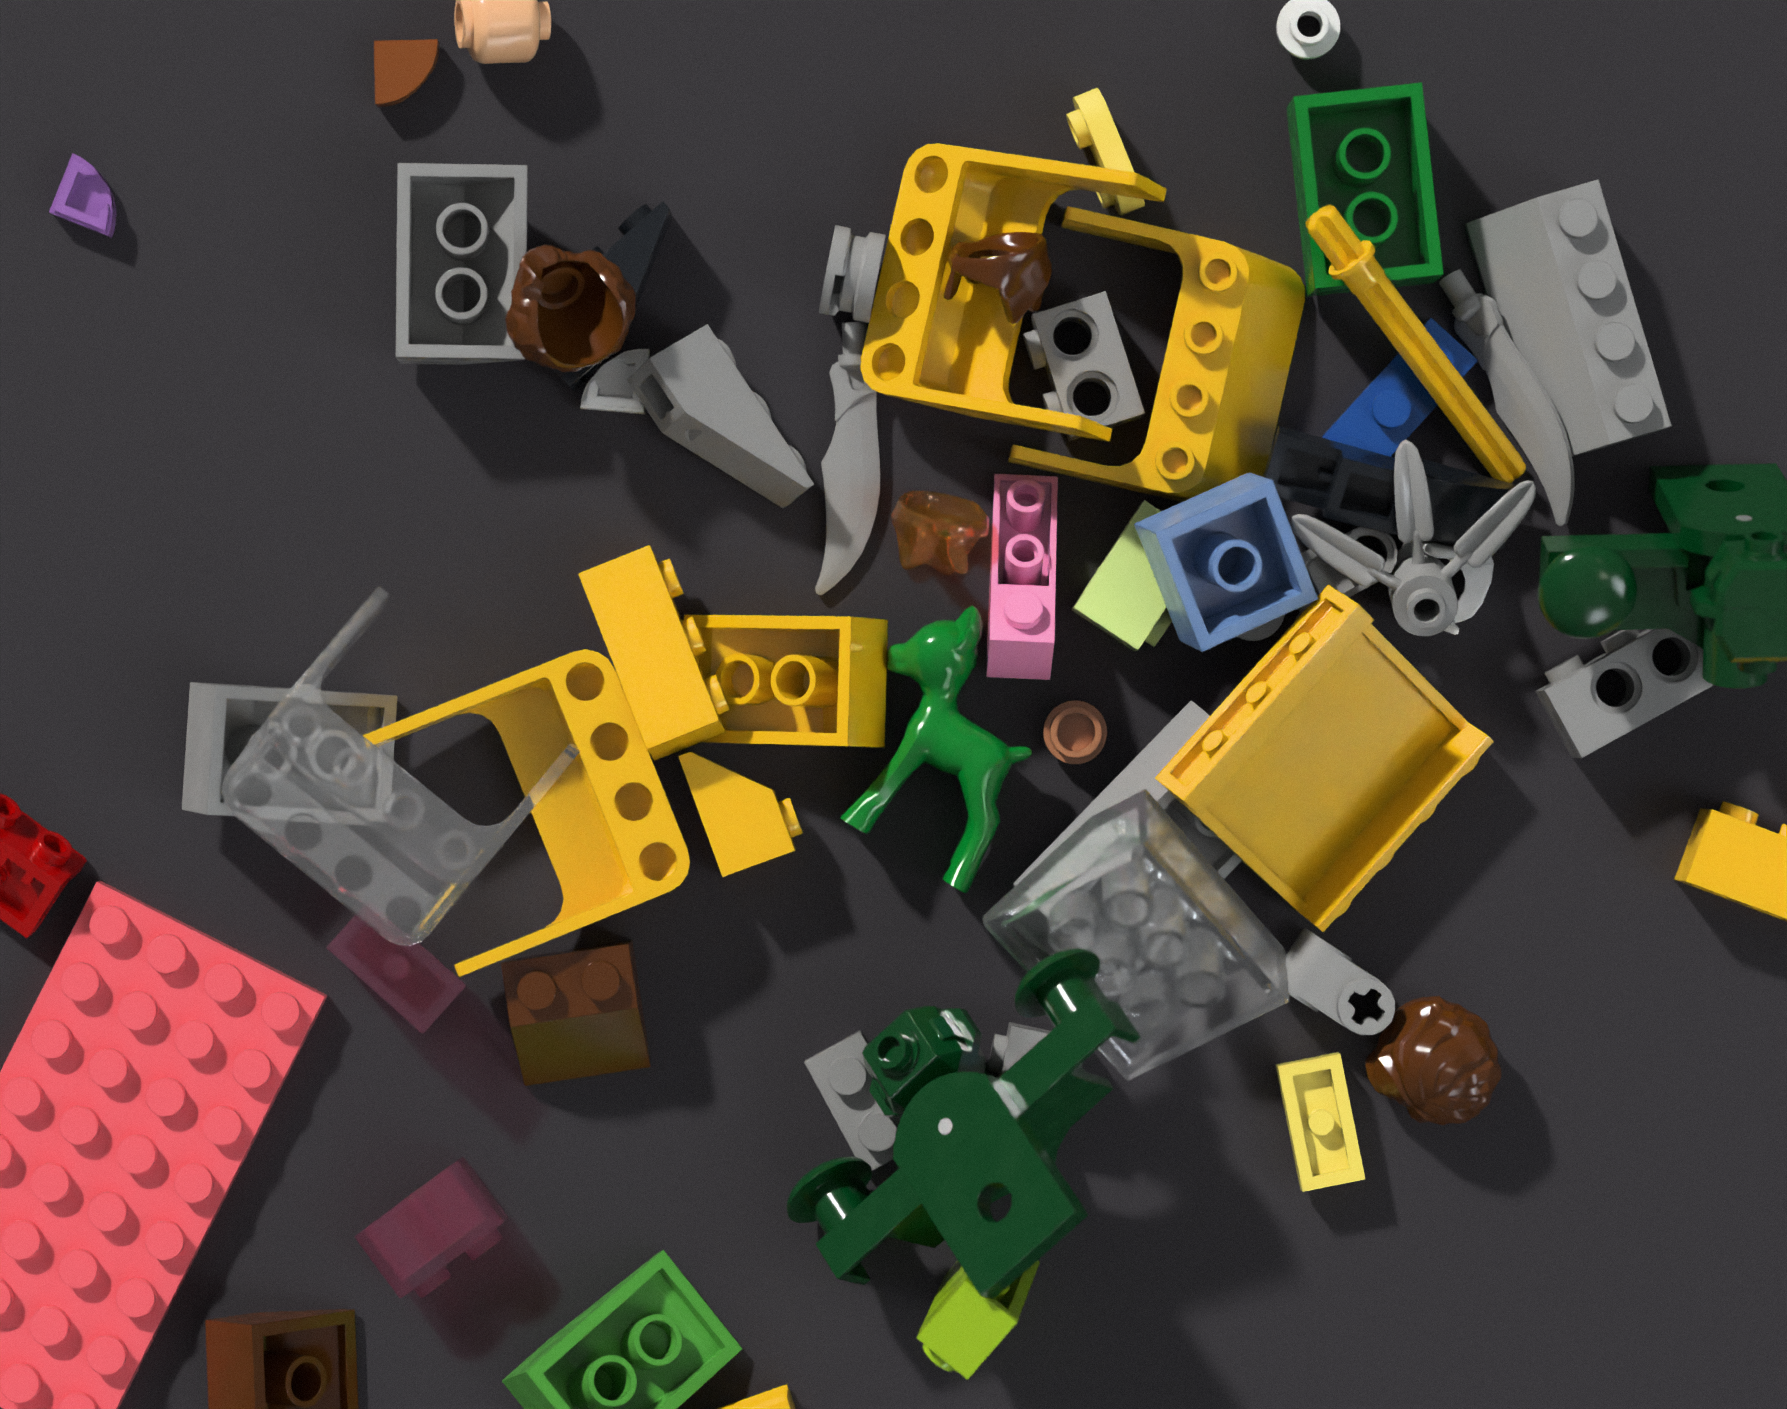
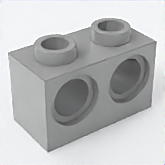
(1100, 363)

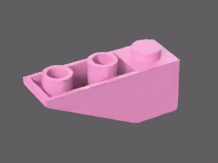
(1022, 577)

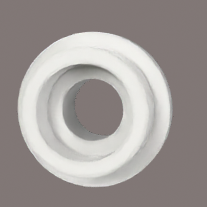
(1303, 46)

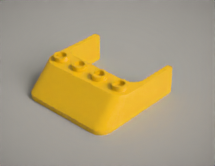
(964, 348)
(1219, 367)
(607, 812)

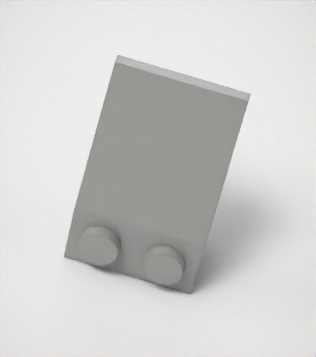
(229, 715)

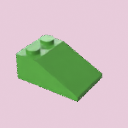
(631, 1349)

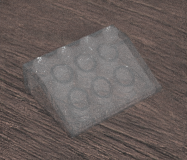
(1163, 922)

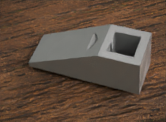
(713, 412)

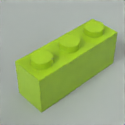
(967, 1327)

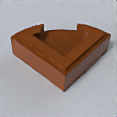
(402, 68)

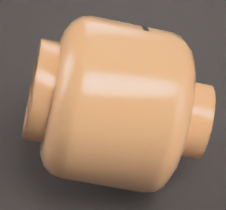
(501, 29)

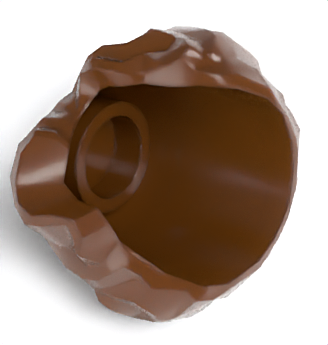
(569, 308)
(1436, 1061)

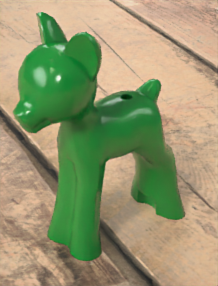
(937, 734)

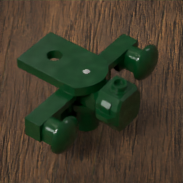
(1708, 580)
(971, 1134)

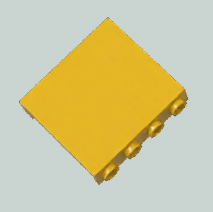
(1324, 759)

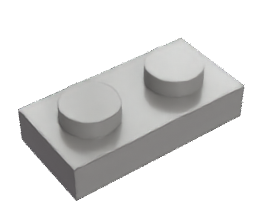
(845, 1088)

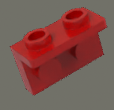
(32, 868)

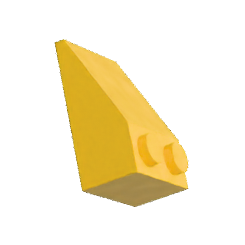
(798, 678)

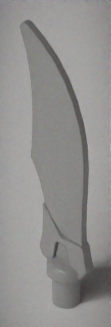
(1516, 391)
(850, 462)

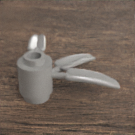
(1418, 584)

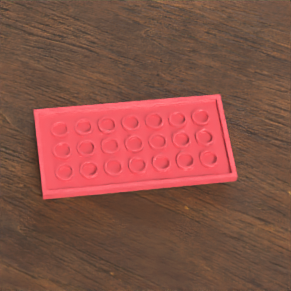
(125, 1137)

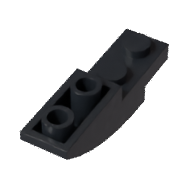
(1359, 485)

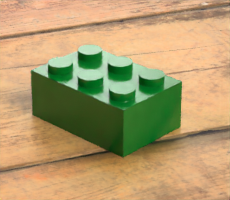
(1373, 164)

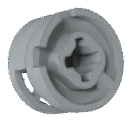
(852, 273)

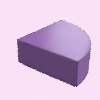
(85, 198)

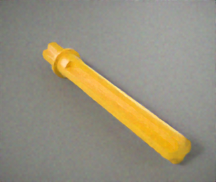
(1365, 278)

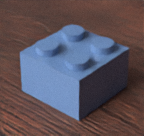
(1226, 561)

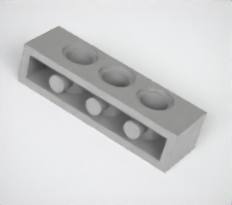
(1589, 723)

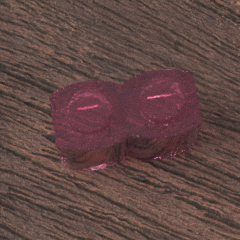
(432, 1228)

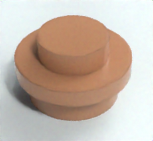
(1075, 732)

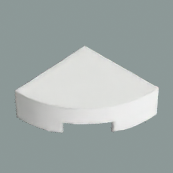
(609, 385)

